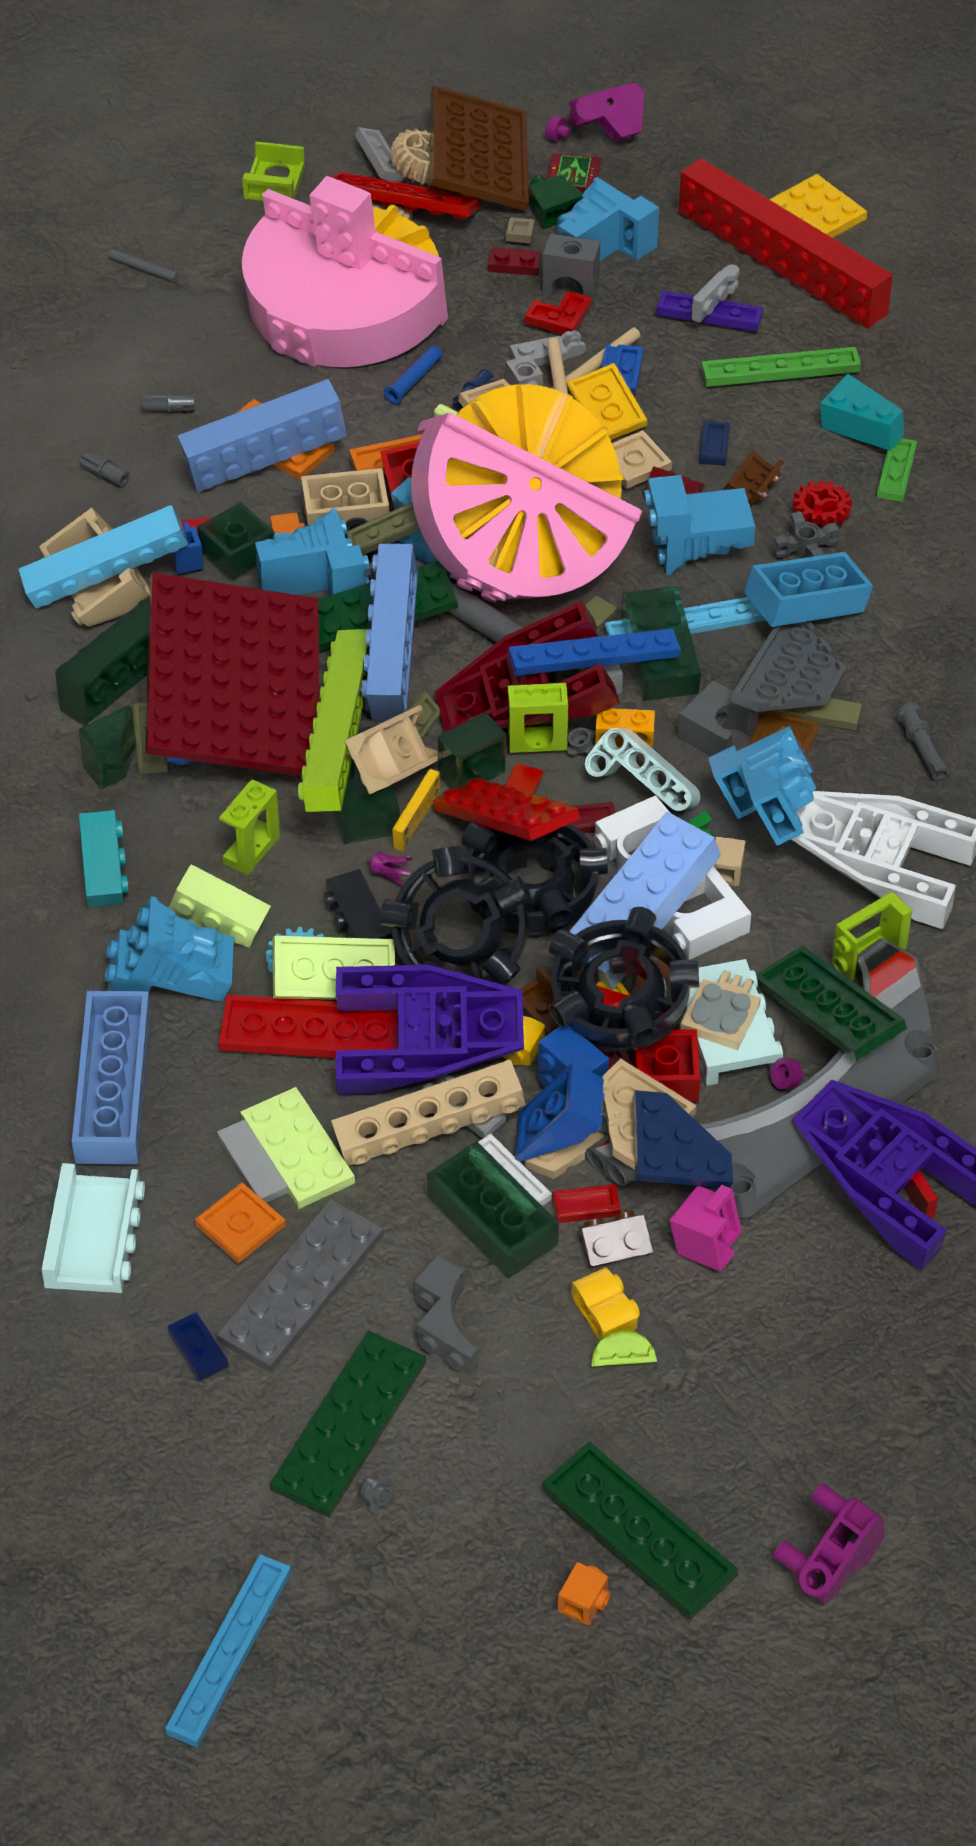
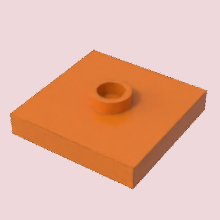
(240, 1222)

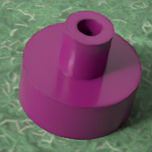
(557, 128)
(786, 1074)

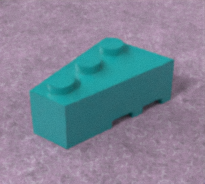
(862, 414)
(103, 858)

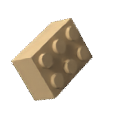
(351, 493)

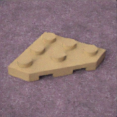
(618, 1089)

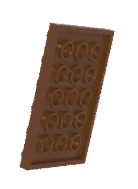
(479, 148)

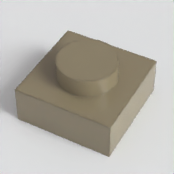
(520, 230)

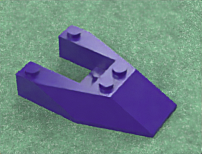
(442, 1024)
(876, 1151)

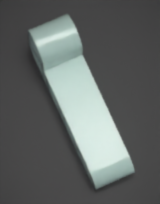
(647, 773)

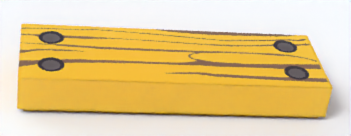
(416, 810)

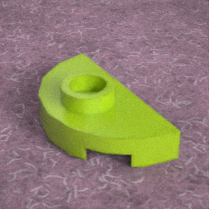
(622, 1348)

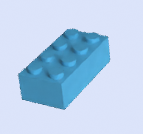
(808, 589)

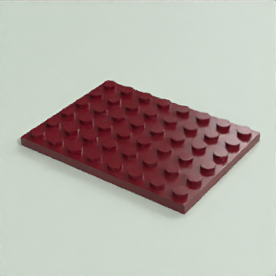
(231, 674)

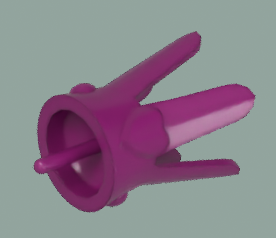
(384, 865)

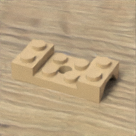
(390, 751)

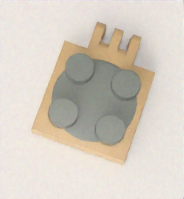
(722, 1011)

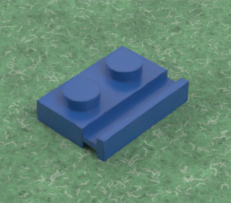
(628, 361)

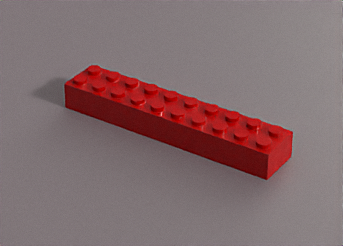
(785, 243)

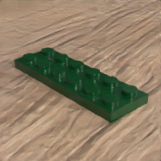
(350, 607)
(830, 1002)
(348, 1424)
(640, 1530)

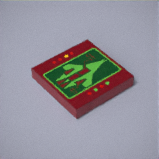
(575, 169)

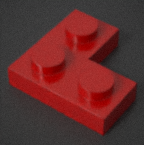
(559, 318)

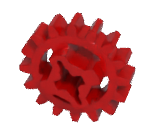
(822, 503)

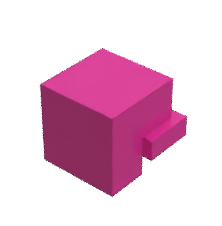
(707, 1227)

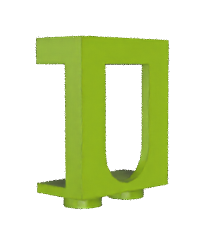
(269, 156)
(538, 700)
(252, 835)
(893, 927)

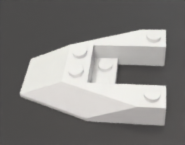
(870, 838)

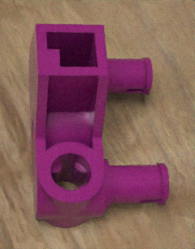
(619, 119)
(835, 1555)

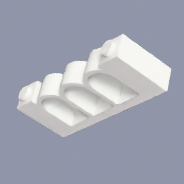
(694, 931)

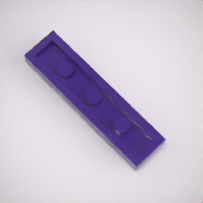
(724, 314)

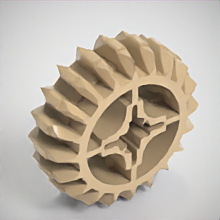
(412, 155)

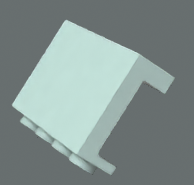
(758, 1043)
(92, 1231)

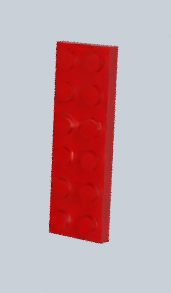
(413, 196)
(506, 809)
(303, 1027)

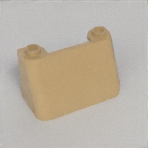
(110, 597)

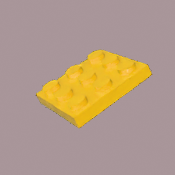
(821, 206)

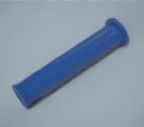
(412, 375)

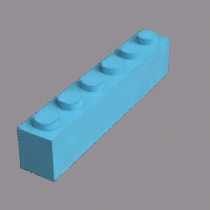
(103, 556)

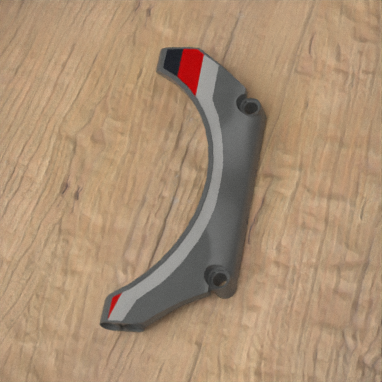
(765, 1143)

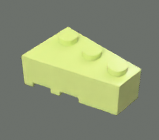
(218, 906)

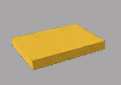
(608, 400)

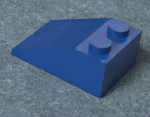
(561, 1113)

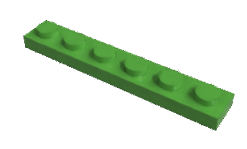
(781, 366)

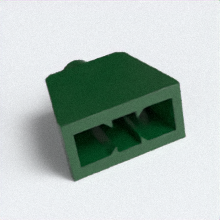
(551, 199)

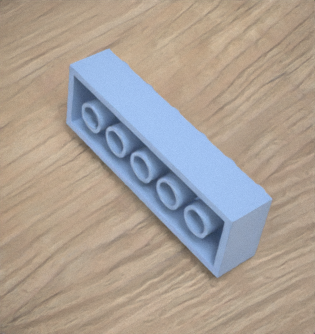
(654, 877)

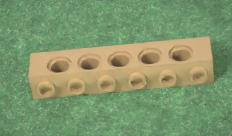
(437, 1099)

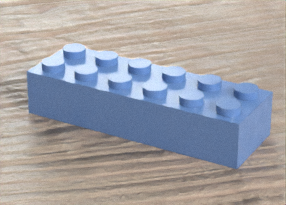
(262, 435)
(390, 631)
(112, 1078)

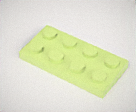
(308, 964)
(298, 1147)

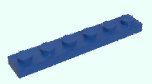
(593, 651)

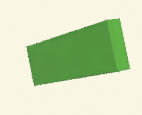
(897, 470)

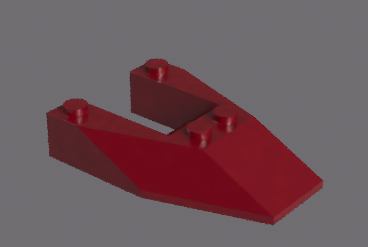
(485, 681)

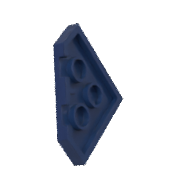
(675, 1146)

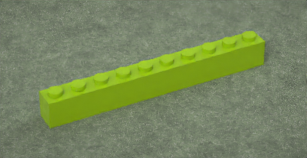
(337, 721)

